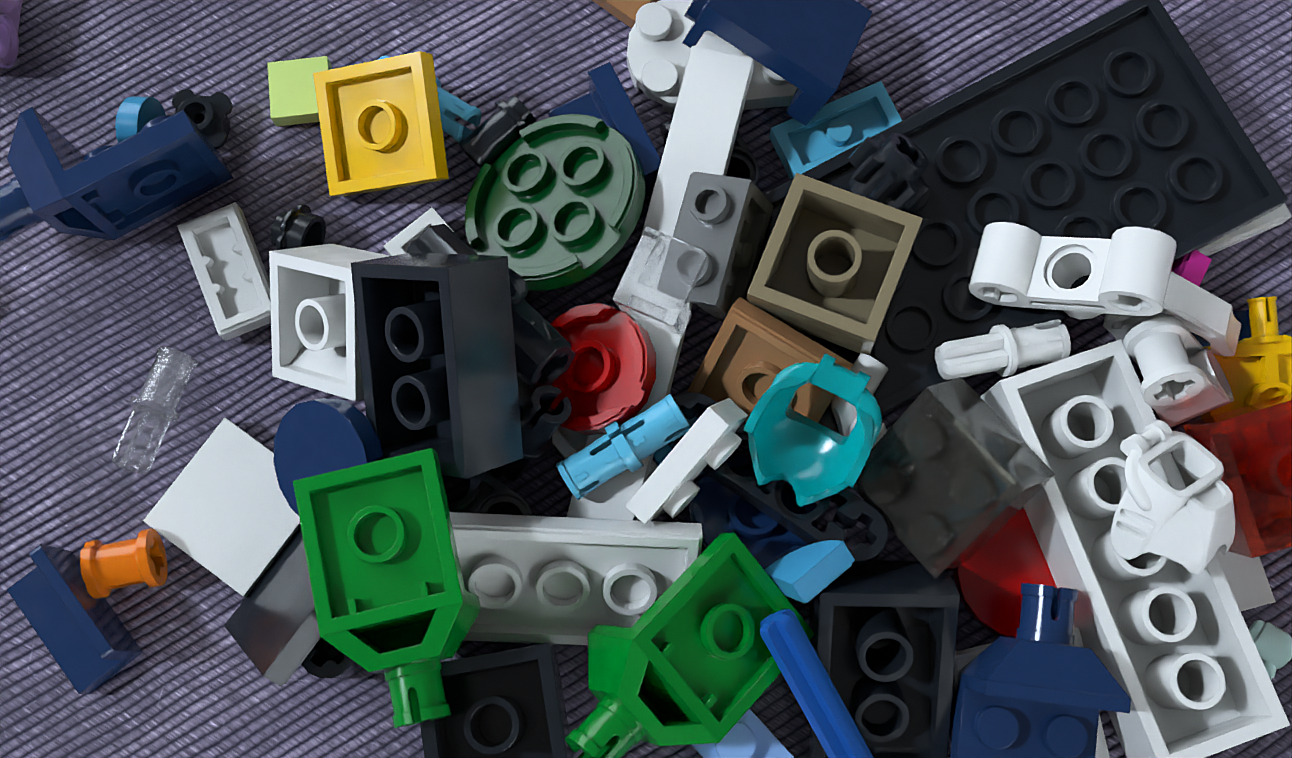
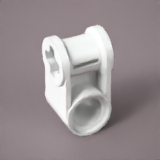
(1176, 370)

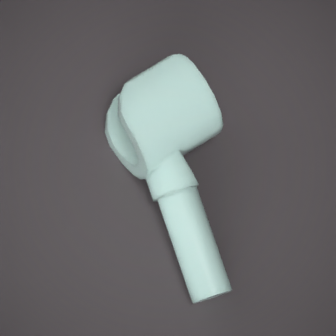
(1272, 644)

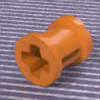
(123, 563)

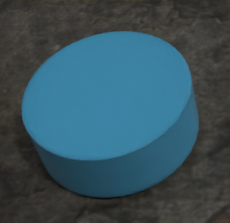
(134, 114)

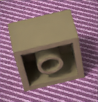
(833, 263)

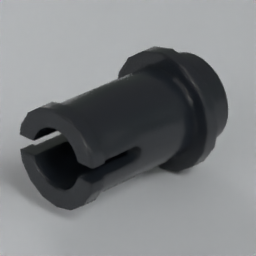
(497, 132)

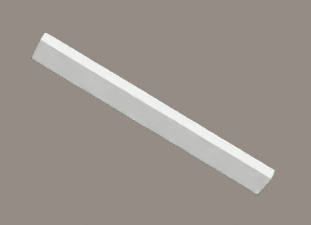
(697, 141)

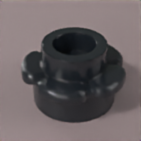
(297, 229)

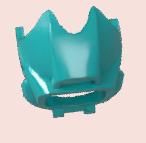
(803, 451)

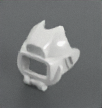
(1169, 522)

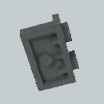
(729, 224)

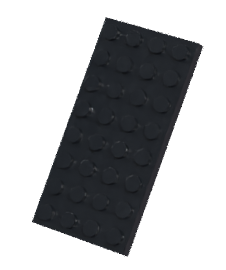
(1072, 144)

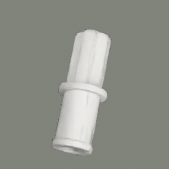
(1003, 350)

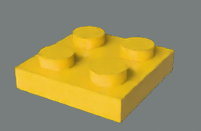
(381, 124)

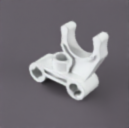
(1126, 280)

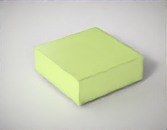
(293, 90)

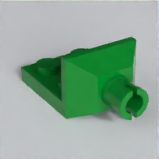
(388, 575)
(687, 660)

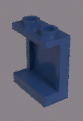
(796, 39)

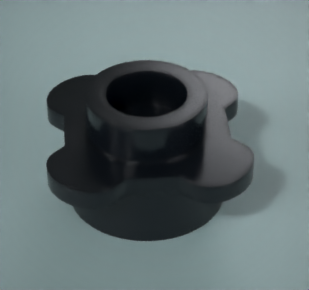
(213, 108)

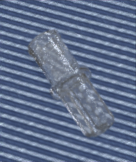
(153, 410)

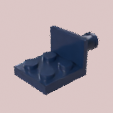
(112, 185)
(1036, 689)

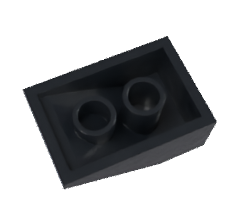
(890, 654)

